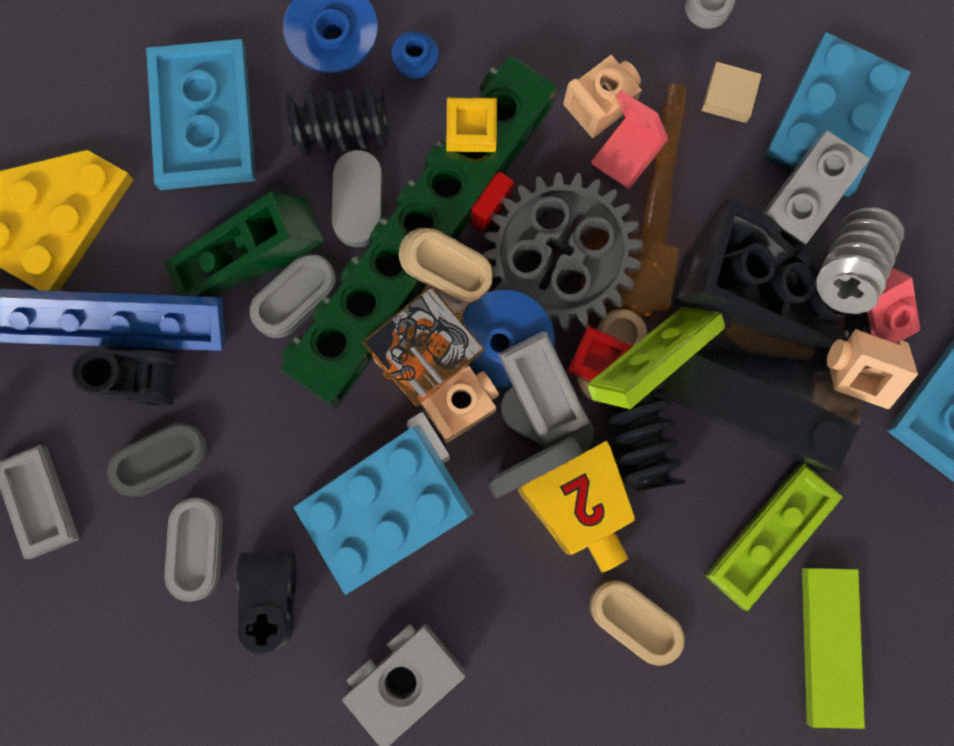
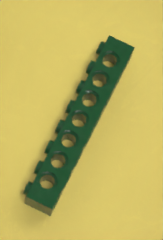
(529, 101)

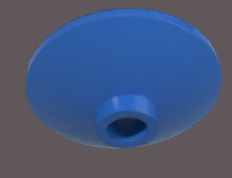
(311, 20)
(505, 313)

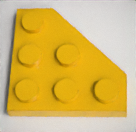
(54, 214)

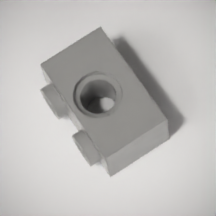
(815, 186)
(389, 713)

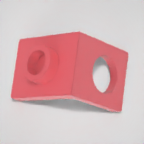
(632, 143)
(896, 311)

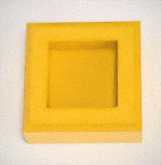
(471, 124)

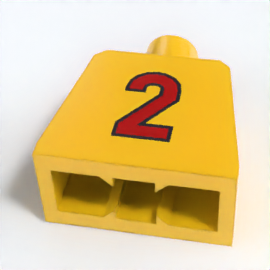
(583, 505)

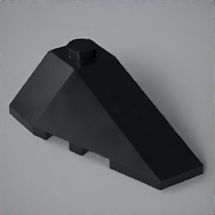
(760, 281)
(771, 401)

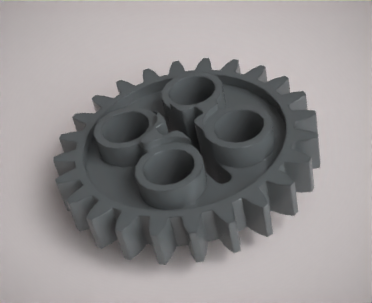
(602, 268)

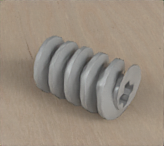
(860, 260)

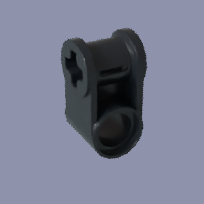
(136, 375)
(266, 587)

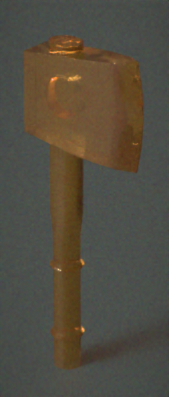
(658, 261)

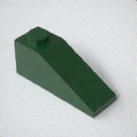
(246, 246)

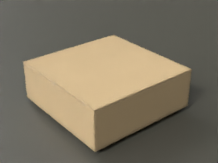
(731, 92)

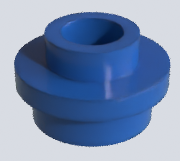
(414, 66)

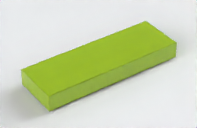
(656, 357)
(773, 536)
(833, 648)

